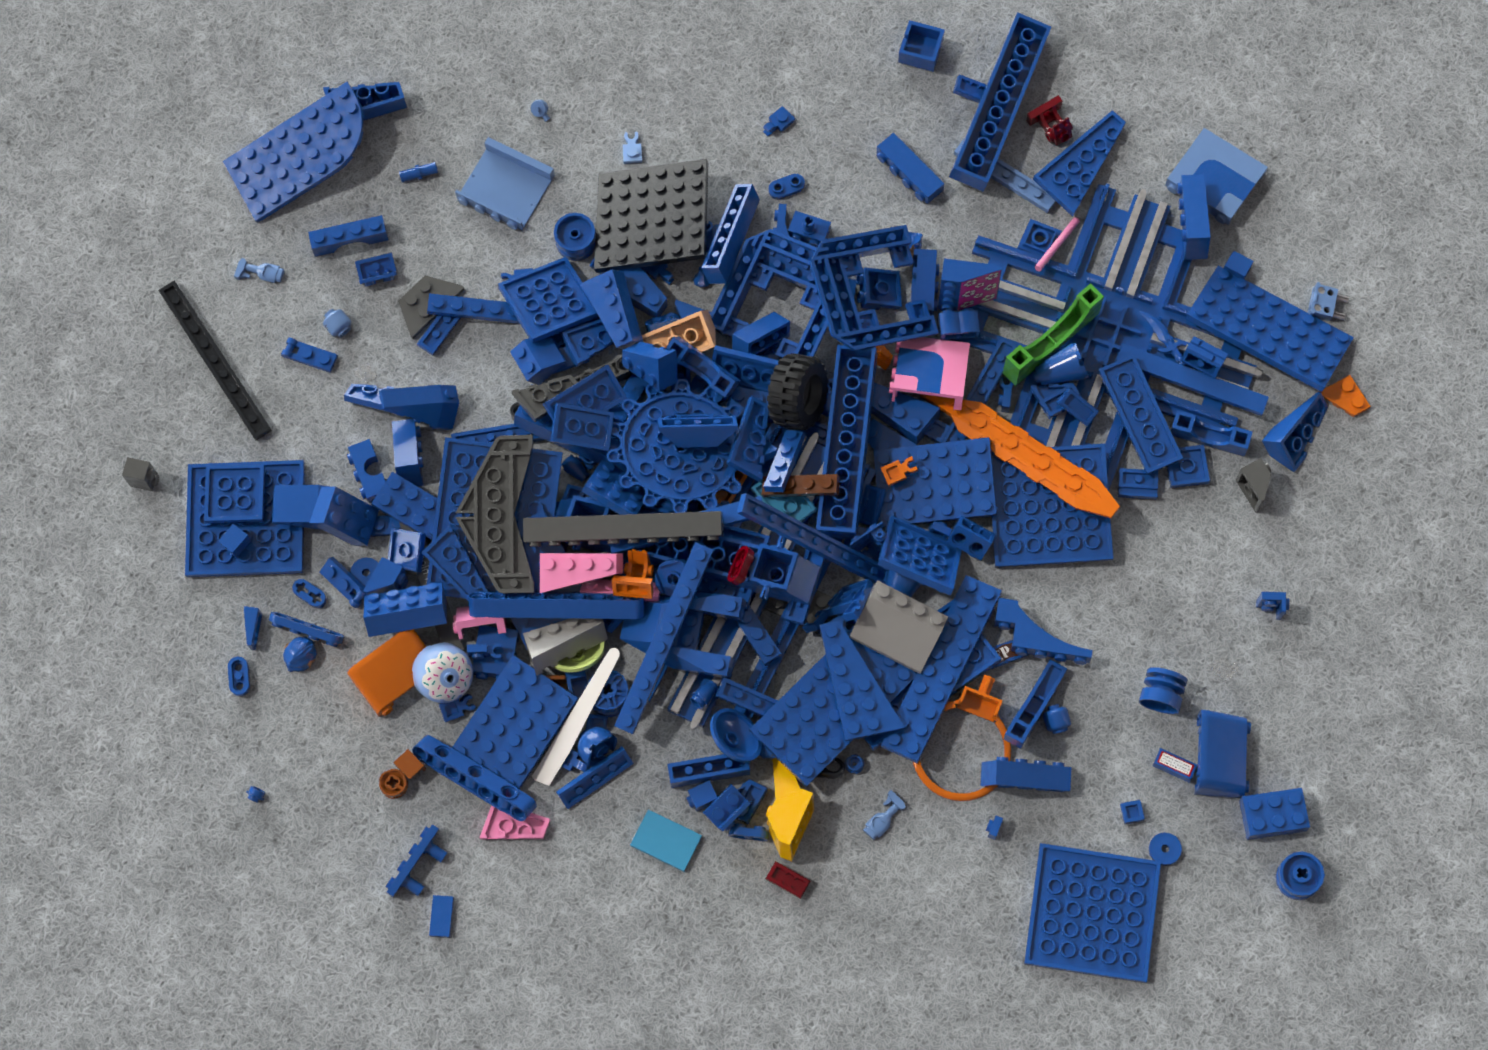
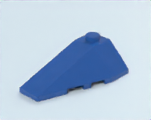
(427, 404)
(1289, 437)

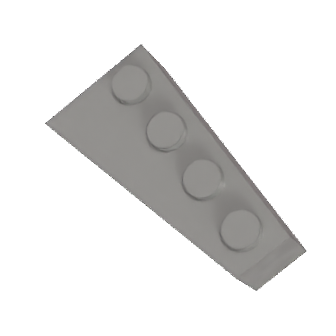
(562, 640)

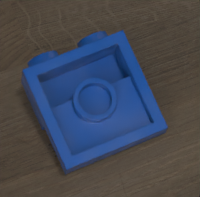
(879, 289)

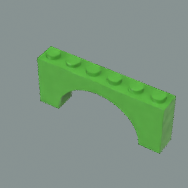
(1024, 359)

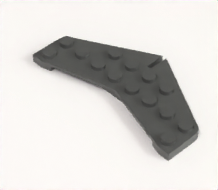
(494, 502)

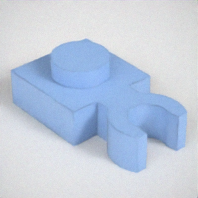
(632, 152)

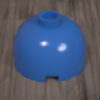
(595, 744)

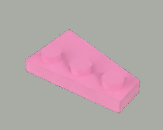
(502, 826)

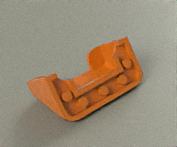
(387, 671)

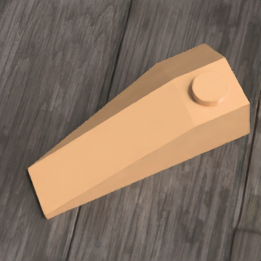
(694, 329)

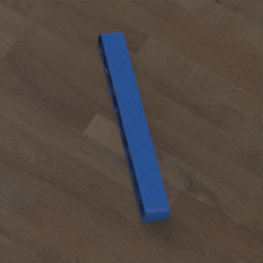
(555, 605)

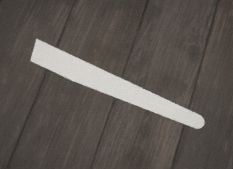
(573, 725)

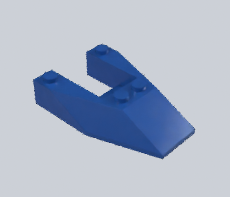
(684, 651)

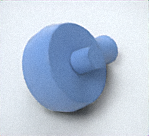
(539, 109)

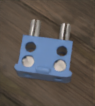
(1324, 300)

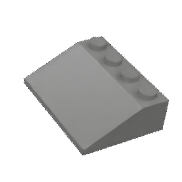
(898, 627)

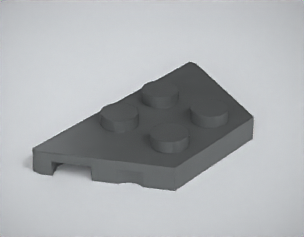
(415, 302)

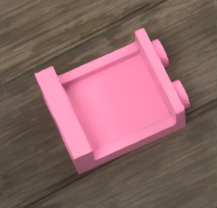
(464, 620)

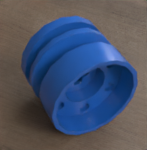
(1163, 690)
(612, 703)

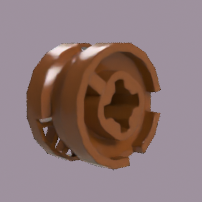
(393, 783)

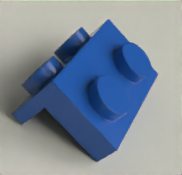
(376, 268)

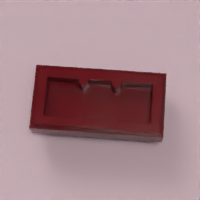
(788, 880)

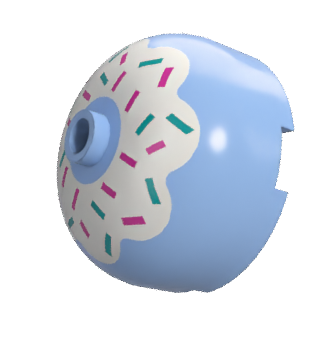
(435, 665)

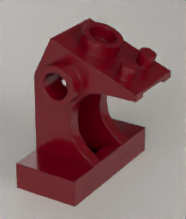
(1046, 114)

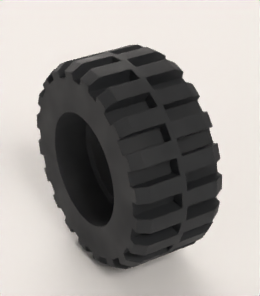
(797, 391)

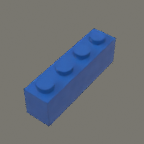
(909, 168)
(705, 769)

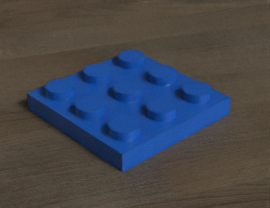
(605, 488)
(234, 493)

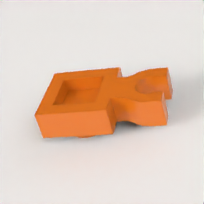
(896, 471)

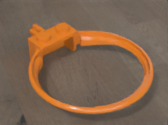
(983, 706)

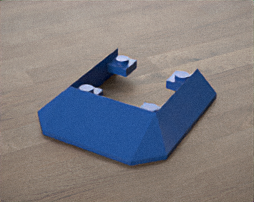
(839, 259)
(756, 265)

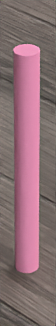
(1056, 245)

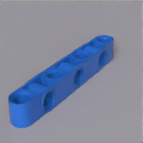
(474, 778)

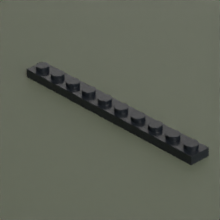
(215, 360)

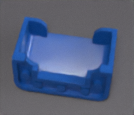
(1222, 754)

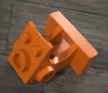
(637, 581)

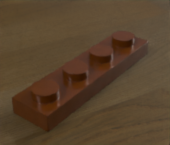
(807, 486)

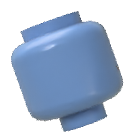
(337, 322)

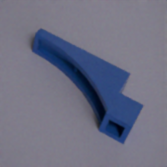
(1031, 639)
(1035, 704)

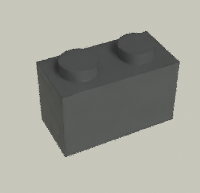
(140, 474)

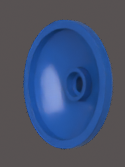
(732, 735)

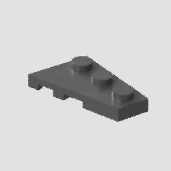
(533, 397)

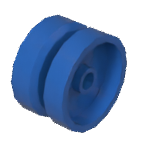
(575, 236)
(1308, 867)

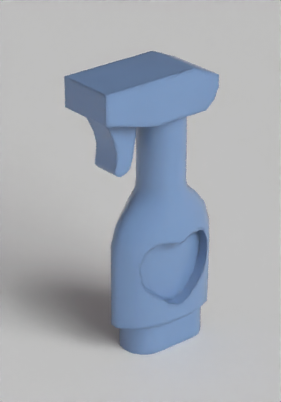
(266, 271)
(881, 821)

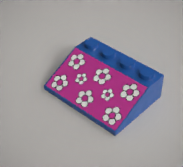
(967, 284)

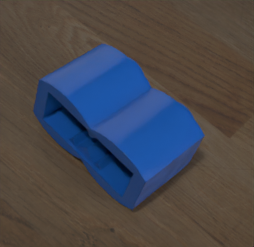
(958, 324)

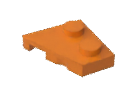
(1347, 396)

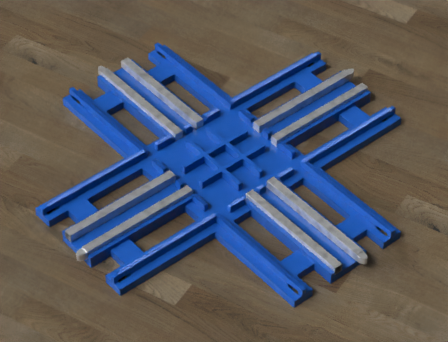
(1114, 325)

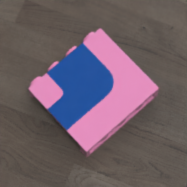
(930, 368)

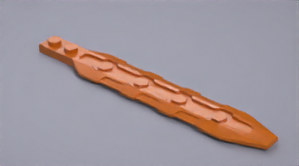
(1030, 456)

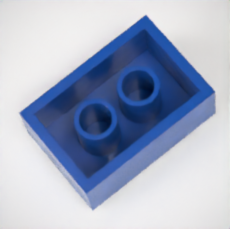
(344, 516)
(1274, 813)

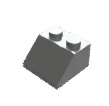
(1254, 482)

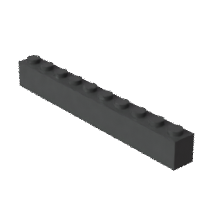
(623, 527)

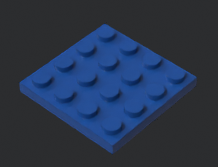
(548, 299)
(919, 555)

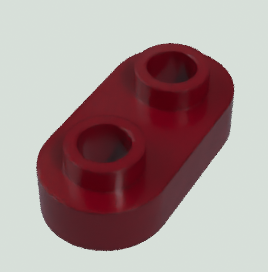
(740, 565)

